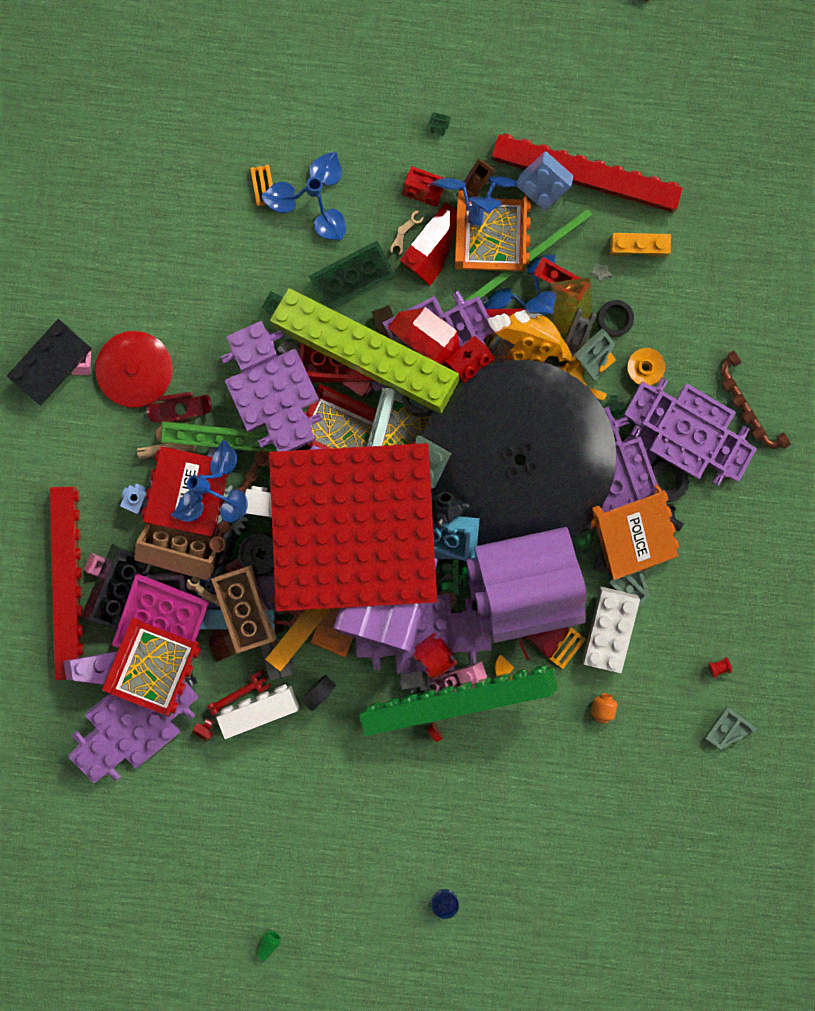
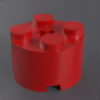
(434, 655)

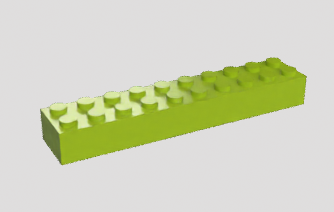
(365, 350)

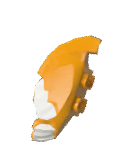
(532, 335)

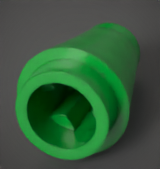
(269, 943)

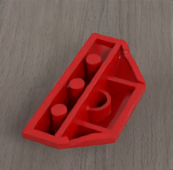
(426, 334)

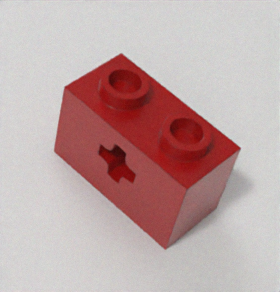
(470, 359)

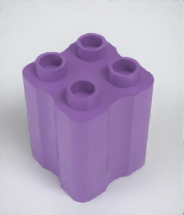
(527, 585)
(384, 625)

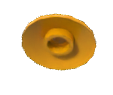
(652, 359)

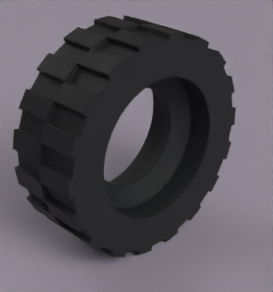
(682, 479)

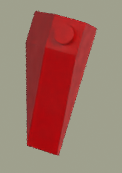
(430, 249)
(327, 370)

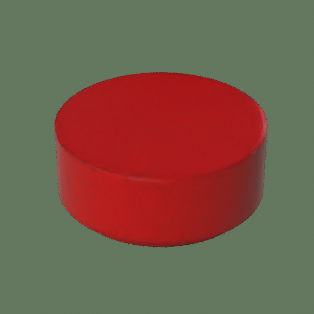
(434, 732)

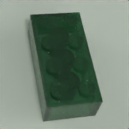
(352, 276)

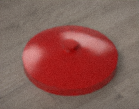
(134, 369)

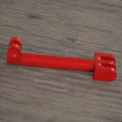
(214, 707)

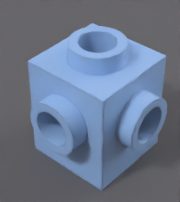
(128, 498)

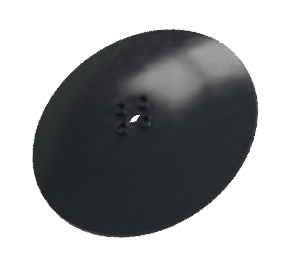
(534, 413)

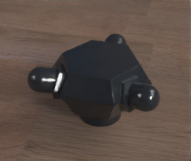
(446, 508)

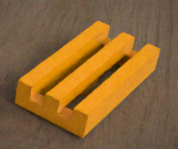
(260, 169)
(572, 652)

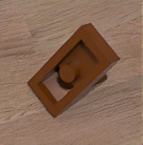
(478, 178)

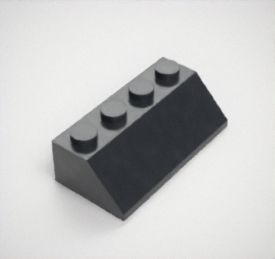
(49, 362)
(113, 586)

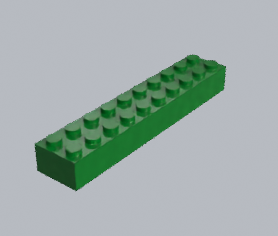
(459, 701)

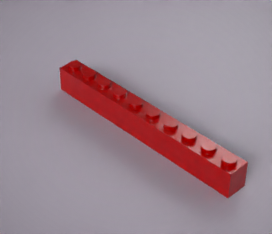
(592, 174)
(66, 576)

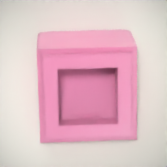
(84, 366)
(94, 564)

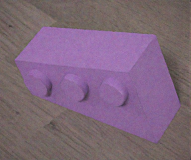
(90, 669)

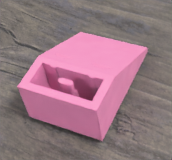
(458, 676)

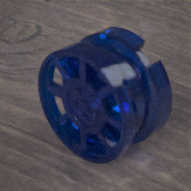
(445, 903)

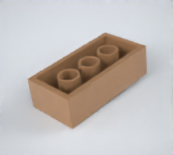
(176, 551)
(244, 609)

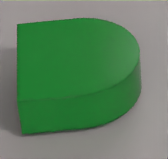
(582, 540)

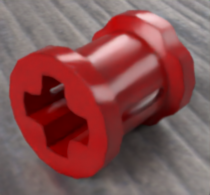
(720, 667)

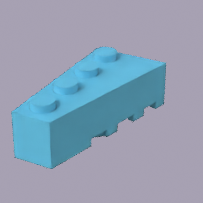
(457, 537)

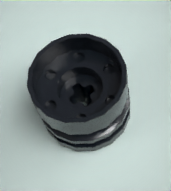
(251, 548)

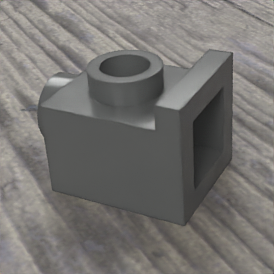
(414, 682)

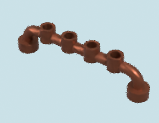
(740, 401)
(261, 458)

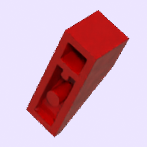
(552, 272)

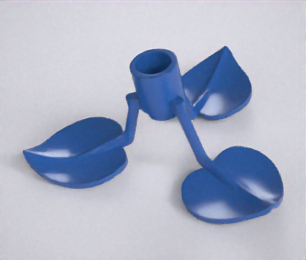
(322, 171)
(479, 204)
(541, 304)
(235, 504)

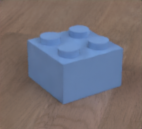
(545, 180)

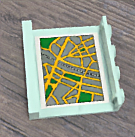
(394, 423)

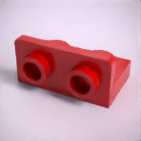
(418, 187)

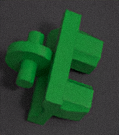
(453, 567)

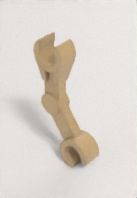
(402, 230)
(201, 591)

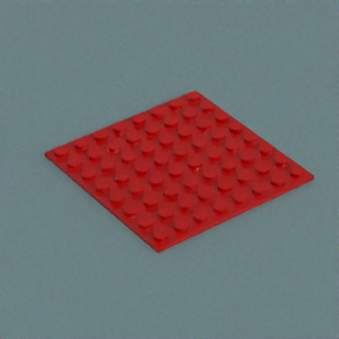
(352, 527)

